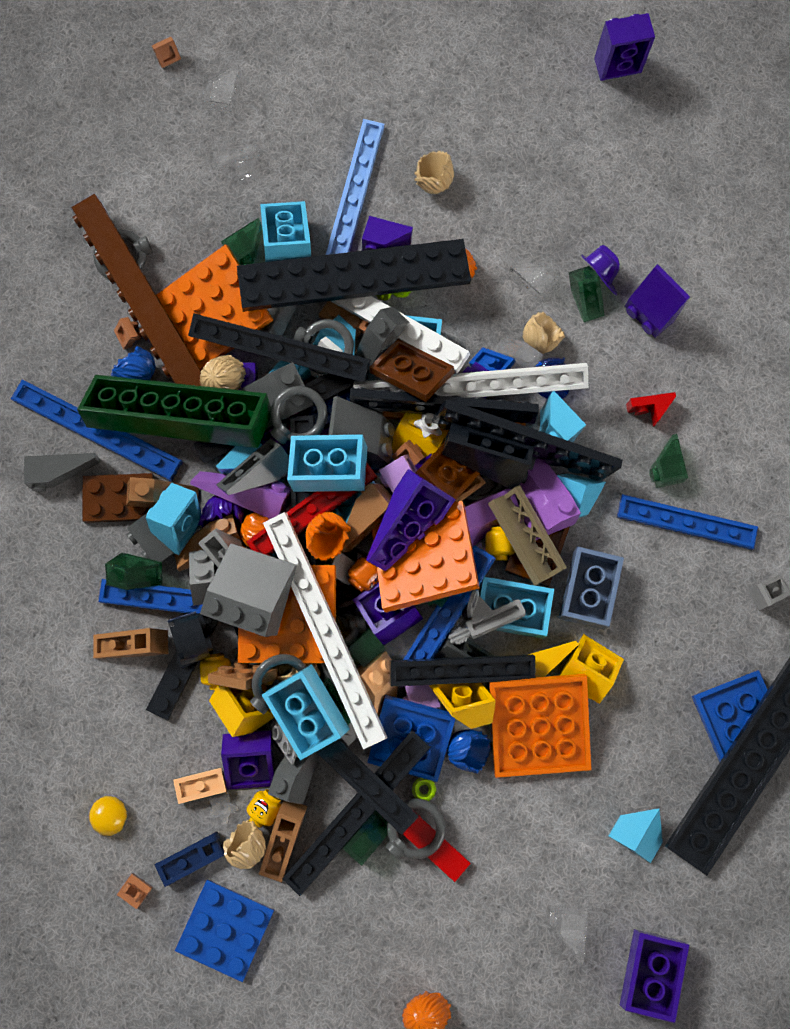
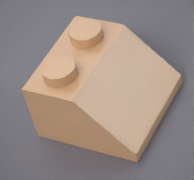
(377, 680)

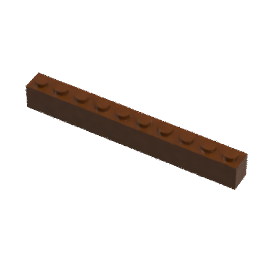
(136, 291)

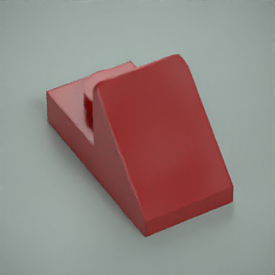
(655, 403)

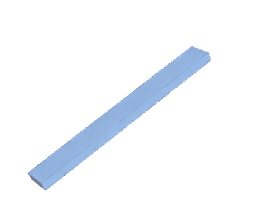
(355, 187)

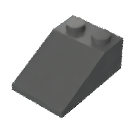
(277, 382)
(377, 431)

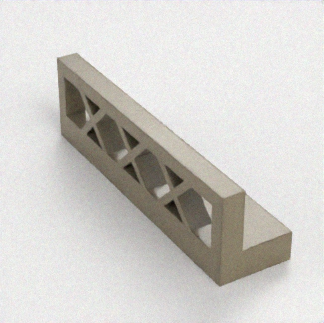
(524, 538)

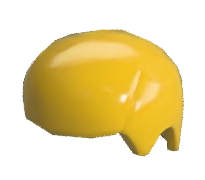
(108, 816)

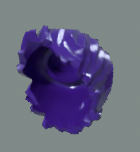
(218, 508)

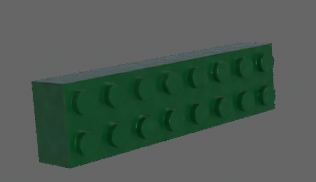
(176, 410)

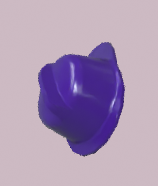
(605, 264)

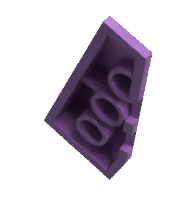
(549, 499)

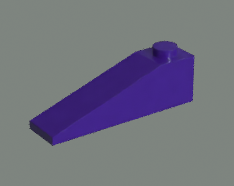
(411, 511)

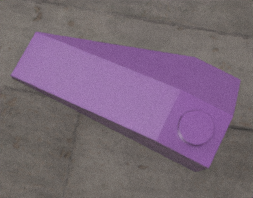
(265, 500)
(481, 517)

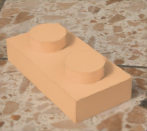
(200, 785)

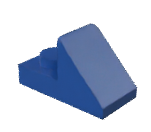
(492, 360)

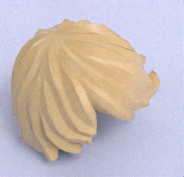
(434, 172)
(542, 333)
(223, 373)
(245, 846)

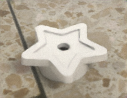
(426, 430)

